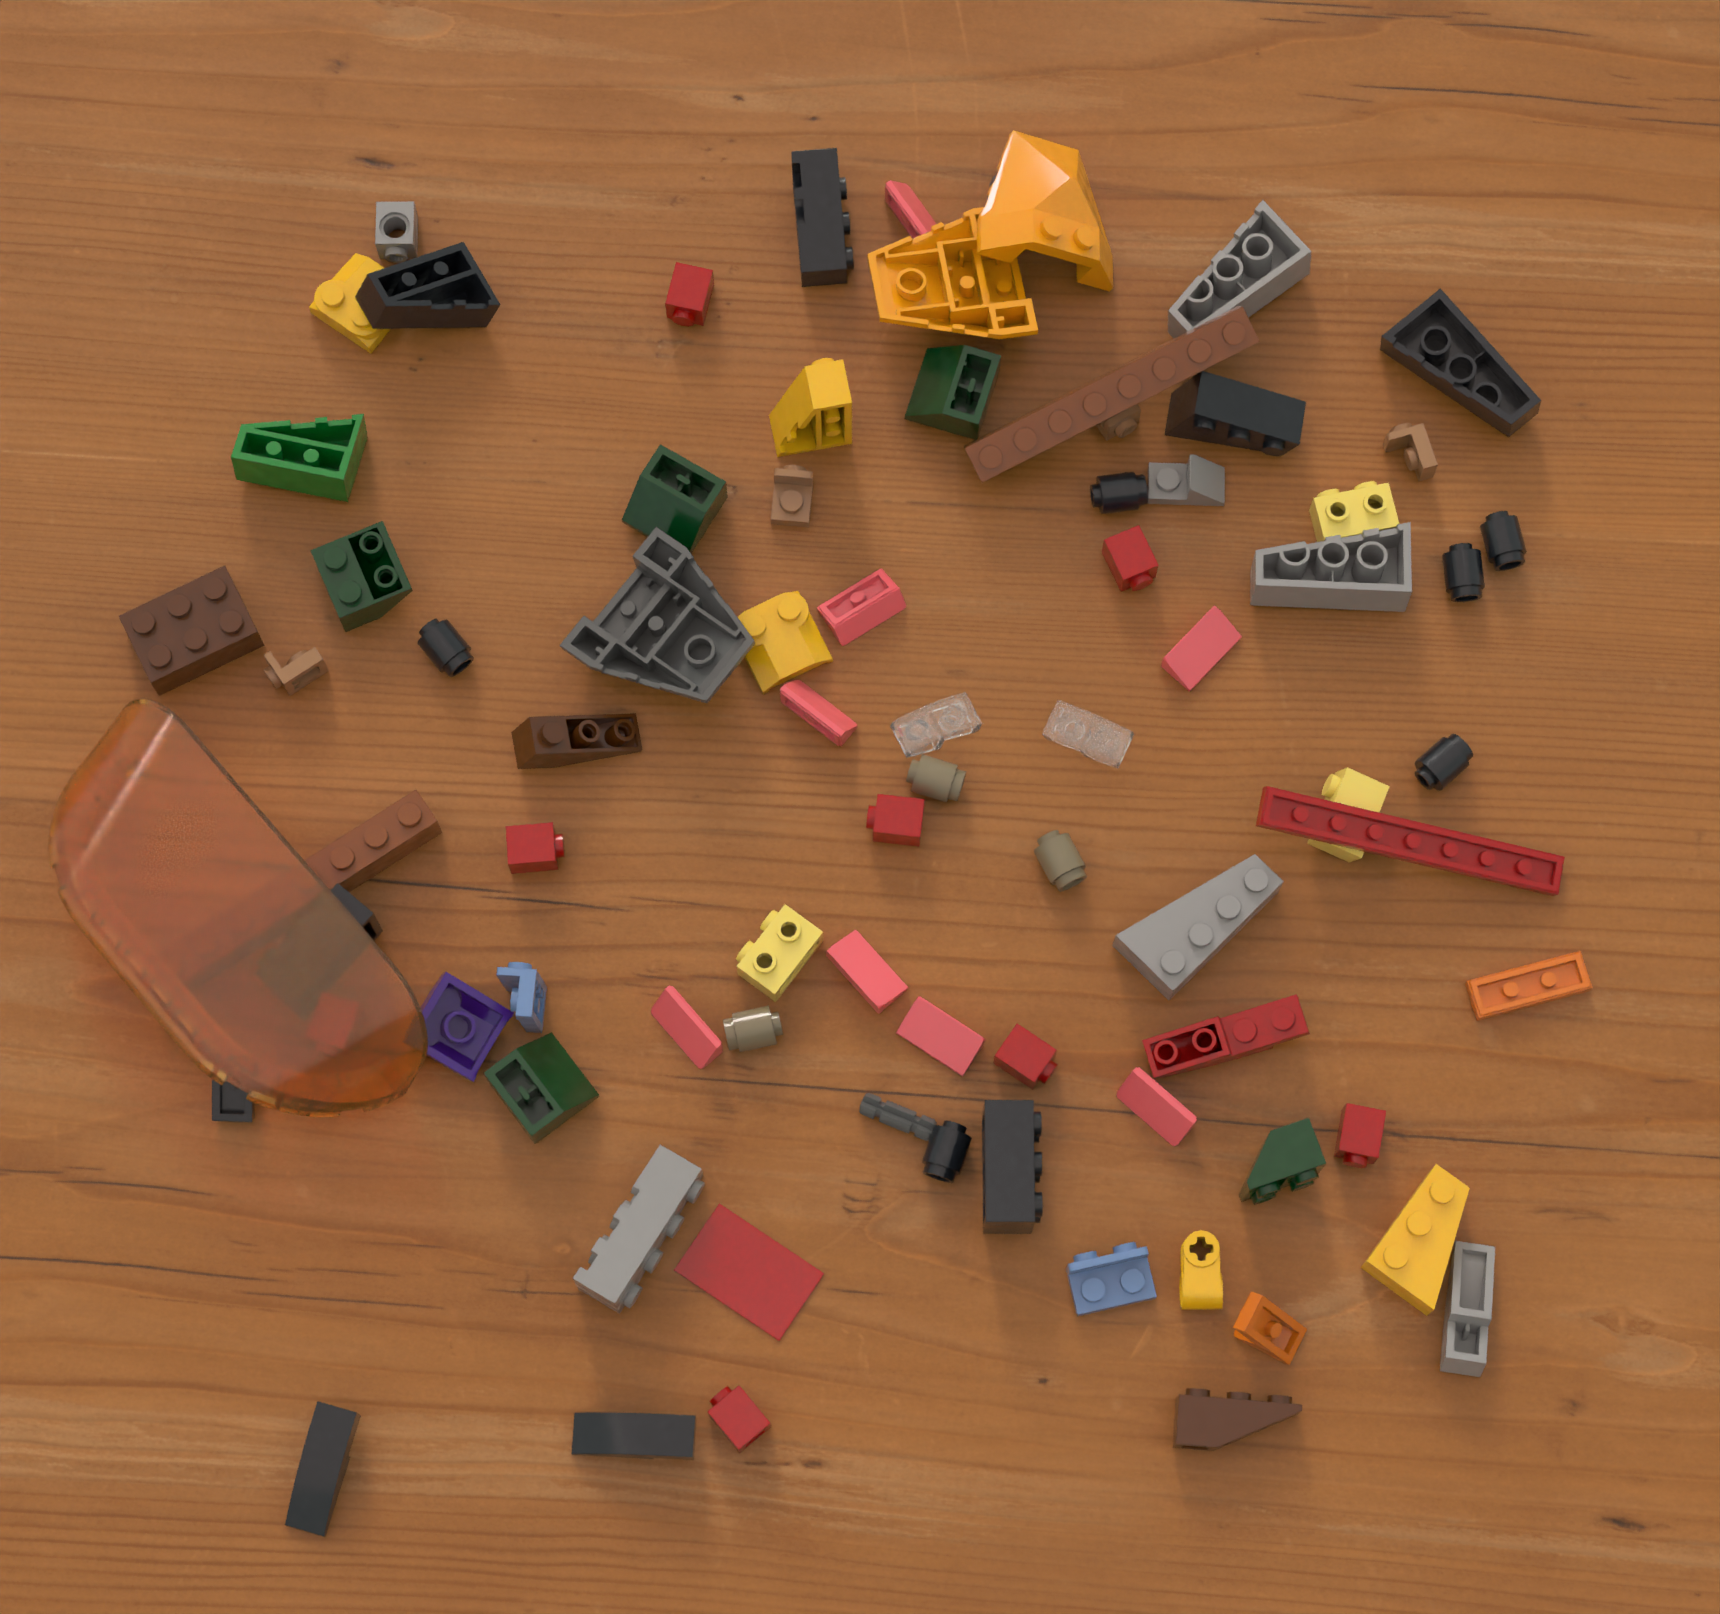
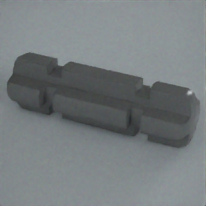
(897, 1116)

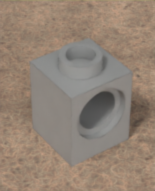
(391, 217)

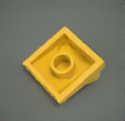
(338, 307)
(784, 640)

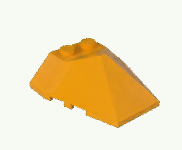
(1046, 207)
(949, 287)

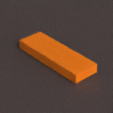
(1528, 985)

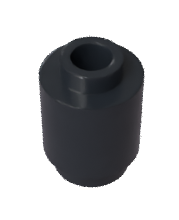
(1119, 492)
(1503, 541)
(1463, 572)
(445, 647)
(1443, 762)
(946, 1151)

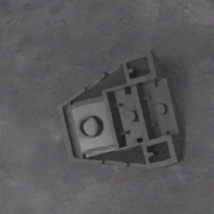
(664, 626)

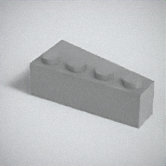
(1247, 273)
(1337, 573)
(1191, 930)
(640, 1230)

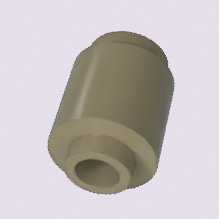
(936, 778)
(1060, 860)
(752, 1029)

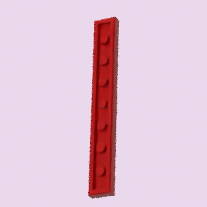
(1410, 841)

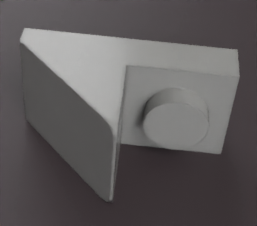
(1186, 484)

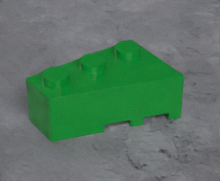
(302, 457)

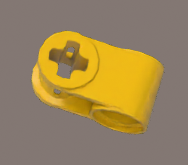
(1200, 1280)

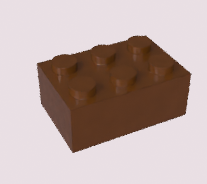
(191, 630)

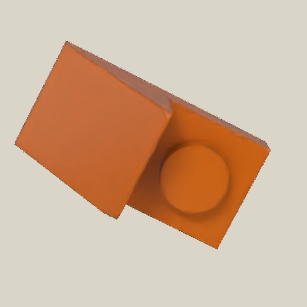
(1268, 1328)

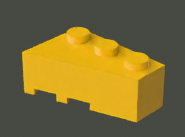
(814, 410)
(1420, 1240)

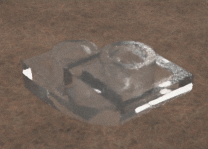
(934, 723)
(1088, 733)

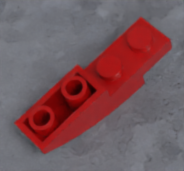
(1225, 1038)

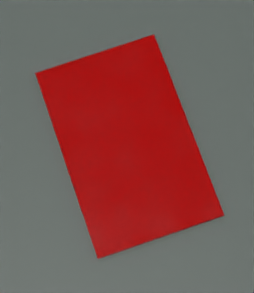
(749, 1272)

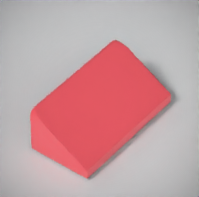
(908, 208)
(862, 607)
(1201, 649)
(817, 711)
(866, 971)
(686, 1028)
(941, 1036)
(1156, 1106)

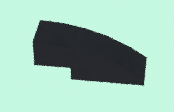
(634, 1435)
(322, 1468)

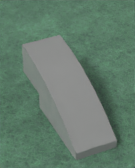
(1468, 1309)

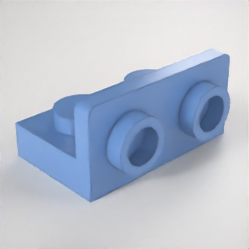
(527, 994)
(1110, 1279)

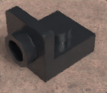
(231, 1104)

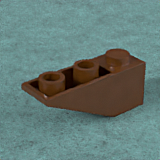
(574, 739)
(1215, 1422)

